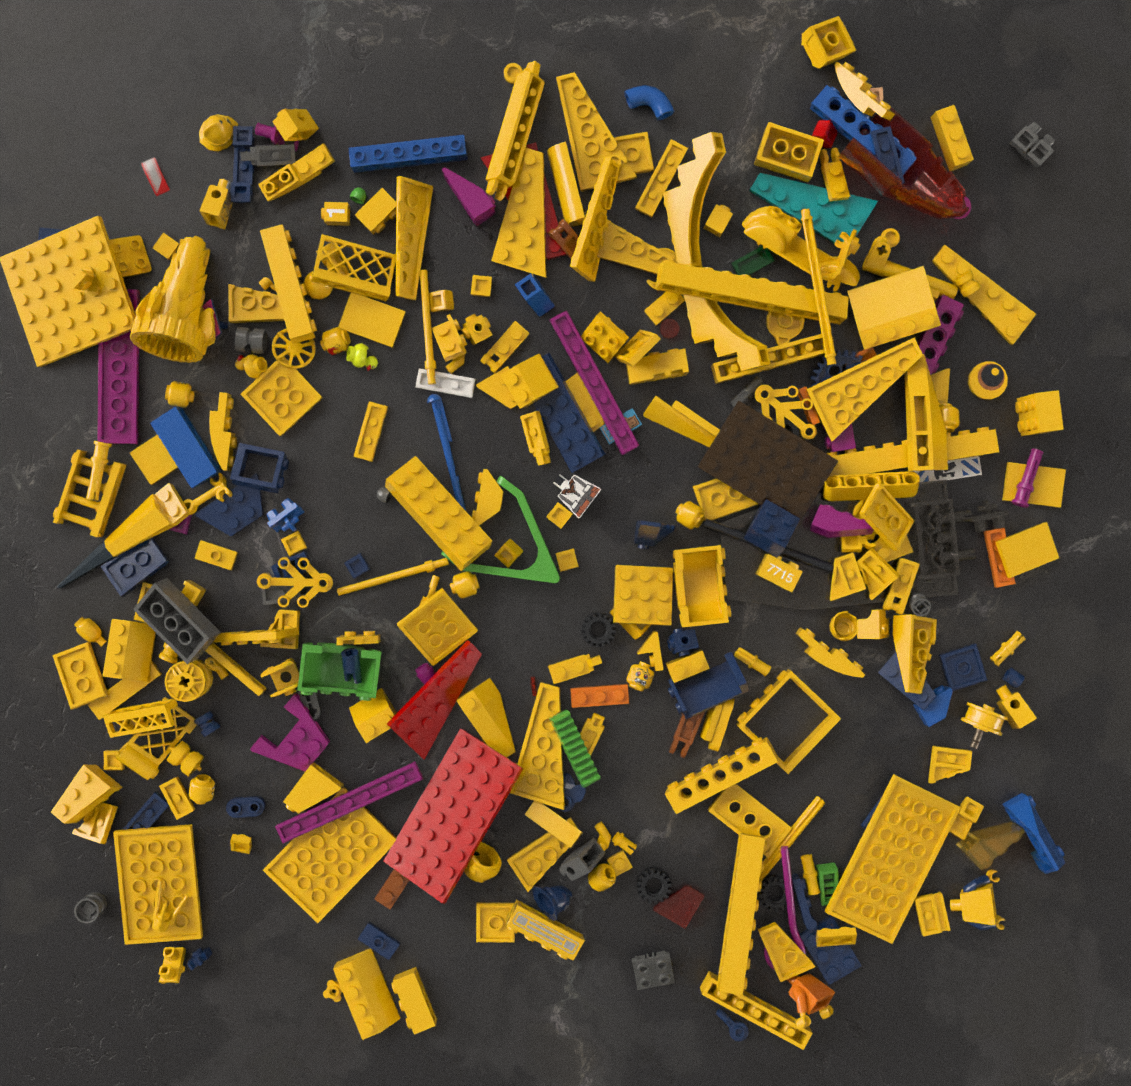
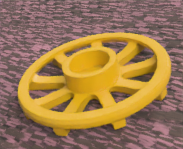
(292, 350)

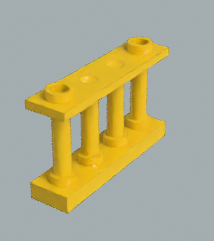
(102, 507)

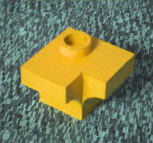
(874, 626)

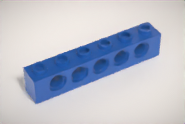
(851, 130)
(408, 153)

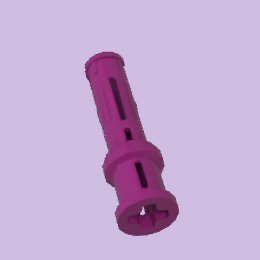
(1025, 487)

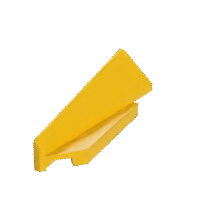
(681, 420)

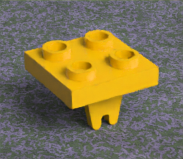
(604, 337)

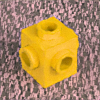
(483, 328)

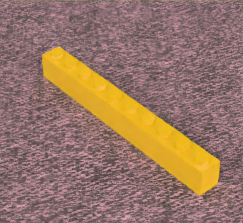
(747, 291)
(896, 457)

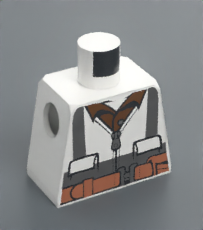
(576, 493)

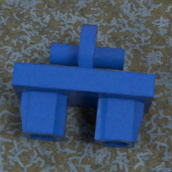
(287, 518)

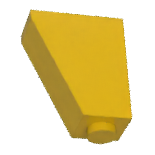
(312, 788)

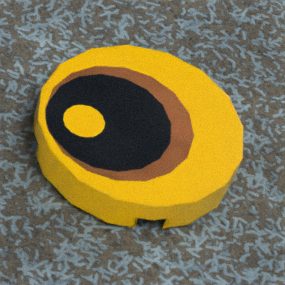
(987, 380)

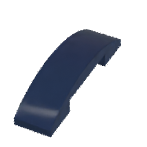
(243, 170)

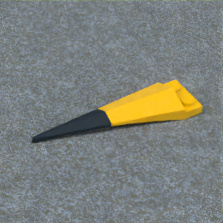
(151, 518)

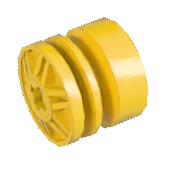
(199, 677)

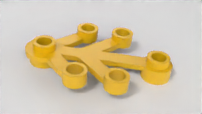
(783, 409)
(298, 581)

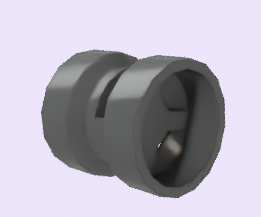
(916, 600)

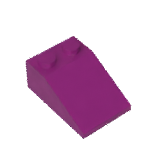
(473, 198)

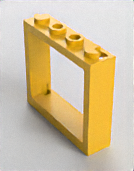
(812, 740)

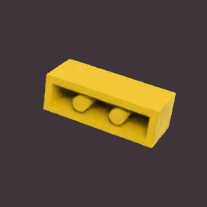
(951, 138)
(414, 1000)

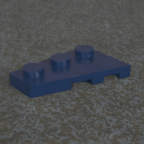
(892, 673)

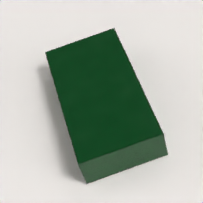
(752, 261)

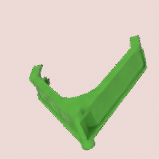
(543, 568)

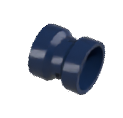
(207, 723)

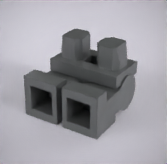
(1030, 146)

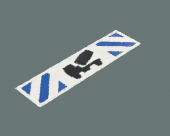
(956, 469)

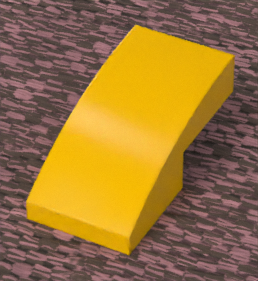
(967, 815)

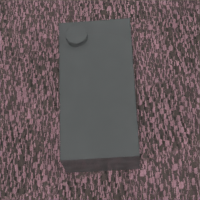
(176, 620)

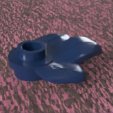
(572, 792)

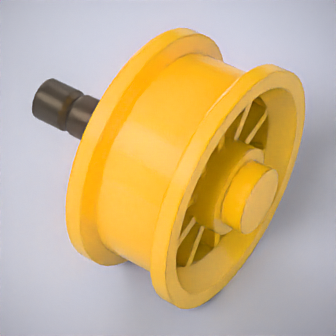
(983, 720)

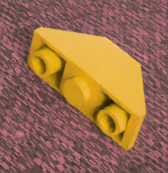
(488, 499)

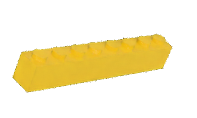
(740, 914)

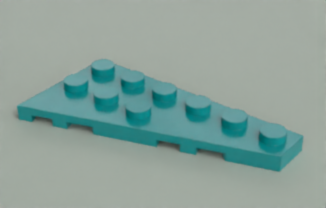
(828, 217)

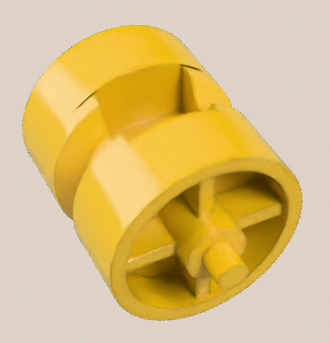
(181, 756)

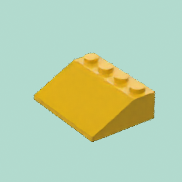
(894, 307)

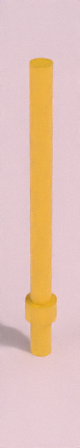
(430, 363)
(428, 566)

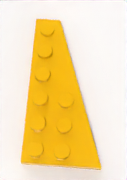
(523, 226)

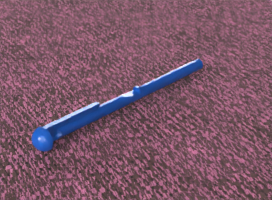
(445, 437)

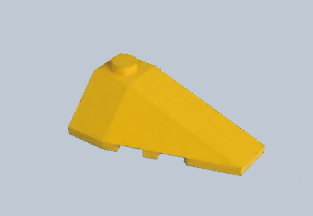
(913, 641)

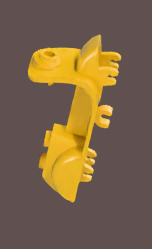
(779, 234)

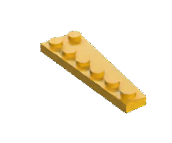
(412, 217)
(590, 239)
(997, 305)

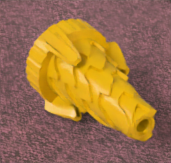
(171, 315)

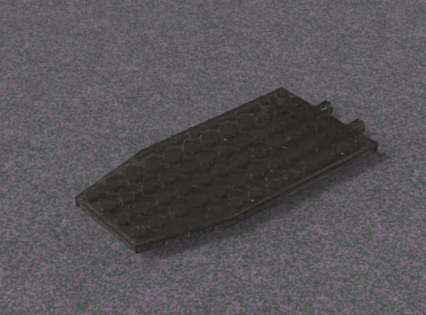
(930, 536)

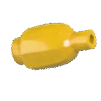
(89, 631)

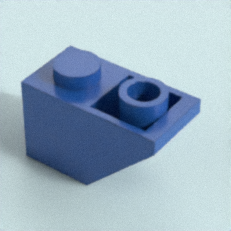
(535, 294)
(937, 708)

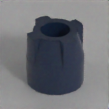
(1013, 678)

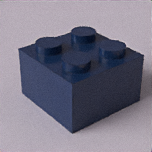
(771, 528)

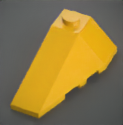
(487, 714)

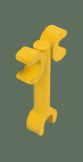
(219, 490)

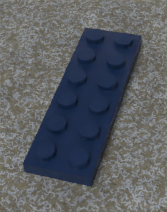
(567, 423)

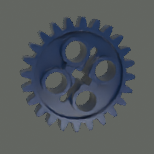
(823, 372)

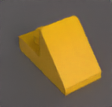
(652, 645)

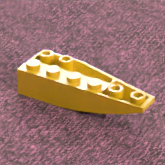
(924, 421)

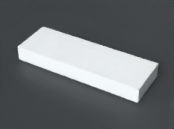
(447, 383)

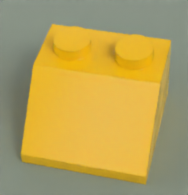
(529, 381)
(373, 715)

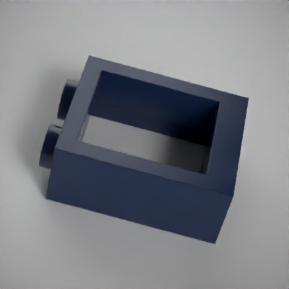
(240, 464)

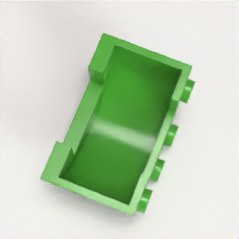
(323, 671)

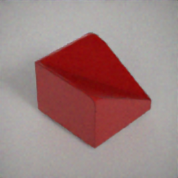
(826, 131)

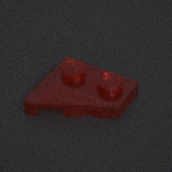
(680, 905)

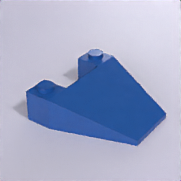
(1046, 854)

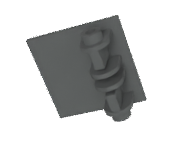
(653, 970)

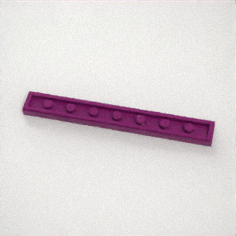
(594, 382)
(349, 802)

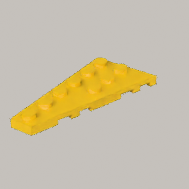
(588, 134)
(854, 390)
(542, 753)

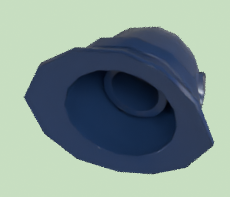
(552, 900)

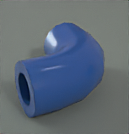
(650, 97)

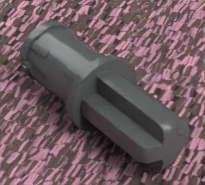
(747, 392)

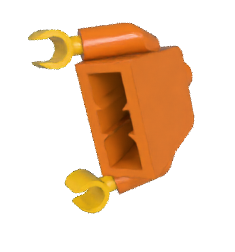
(810, 997)

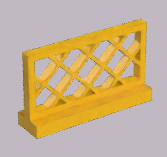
(348, 283)

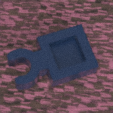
(198, 957)

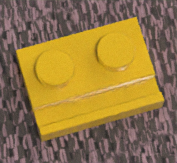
(931, 914)

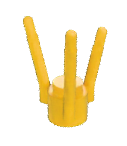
(162, 919)

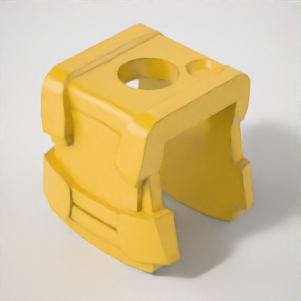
(281, 686)

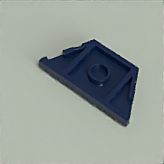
(235, 511)

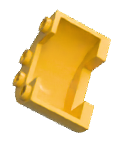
(700, 586)

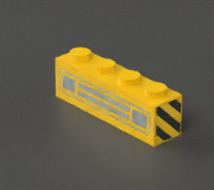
(540, 928)

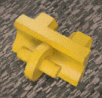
(172, 965)

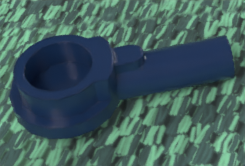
(737, 1030)

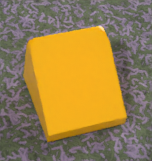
(441, 301)
(509, 553)

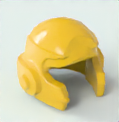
(485, 865)

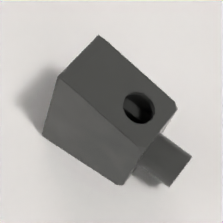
(575, 866)

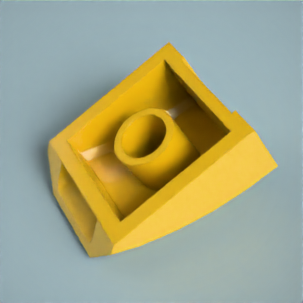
(827, 42)

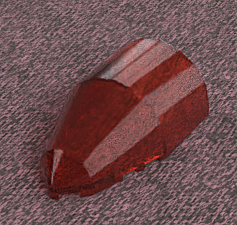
(927, 182)

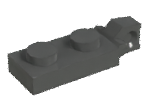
(270, 155)

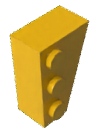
(659, 367)
(84, 793)

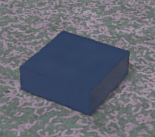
(357, 566)

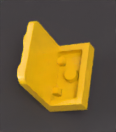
(131, 255)

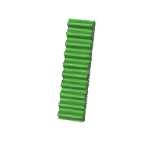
(575, 748)

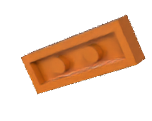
(998, 572)
(599, 695)

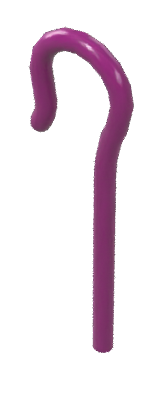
(790, 904)

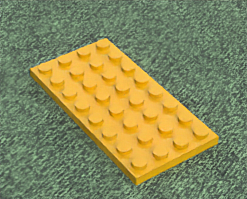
(892, 859)

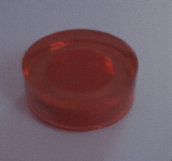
(669, 328)

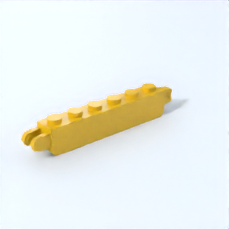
(515, 131)

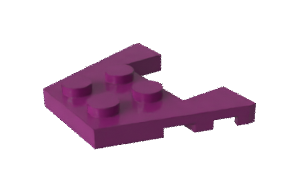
(301, 744)

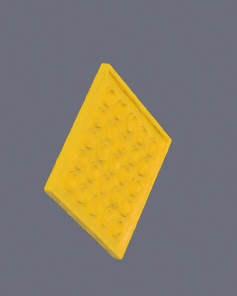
(52, 312)

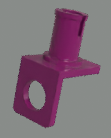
(273, 133)

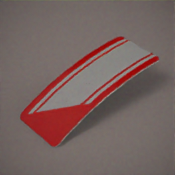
(155, 176)

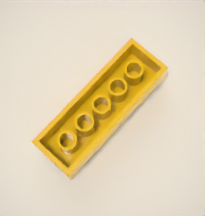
(438, 513)

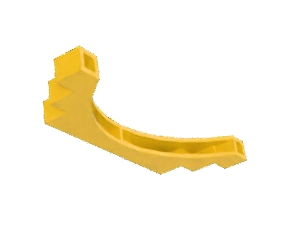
(684, 213)

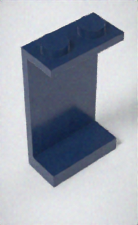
(709, 688)

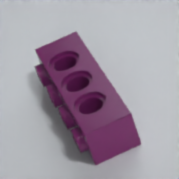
(954, 312)

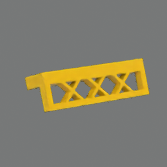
(150, 710)

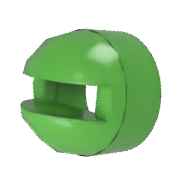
(358, 195)

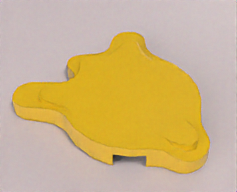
(783, 326)

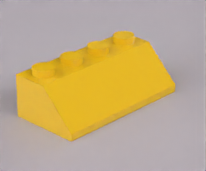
(366, 993)

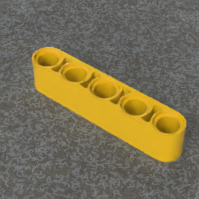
(860, 485)

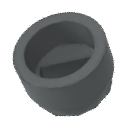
(384, 495)

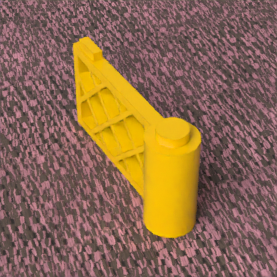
(143, 761)

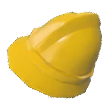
(217, 132)

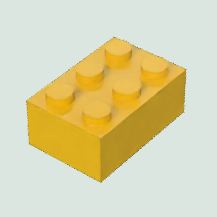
(788, 152)
(1039, 413)

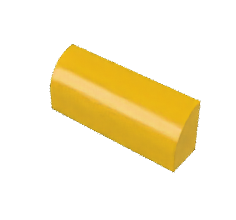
(565, 184)

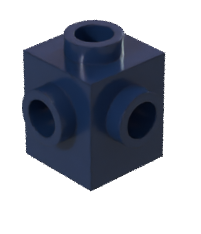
(682, 642)

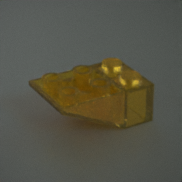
(987, 843)

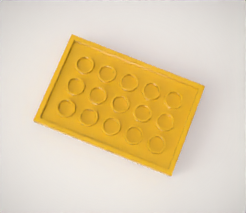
(330, 860)
(142, 861)

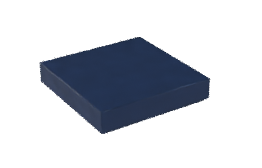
(963, 667)

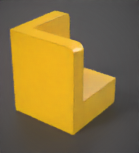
(193, 591)

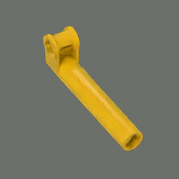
(877, 264)

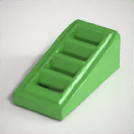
(827, 871)

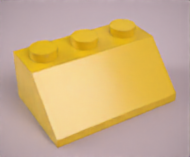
(129, 650)

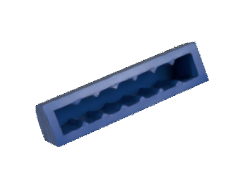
(186, 447)

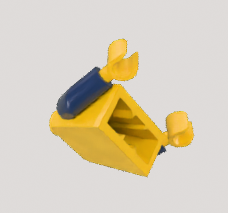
(978, 903)

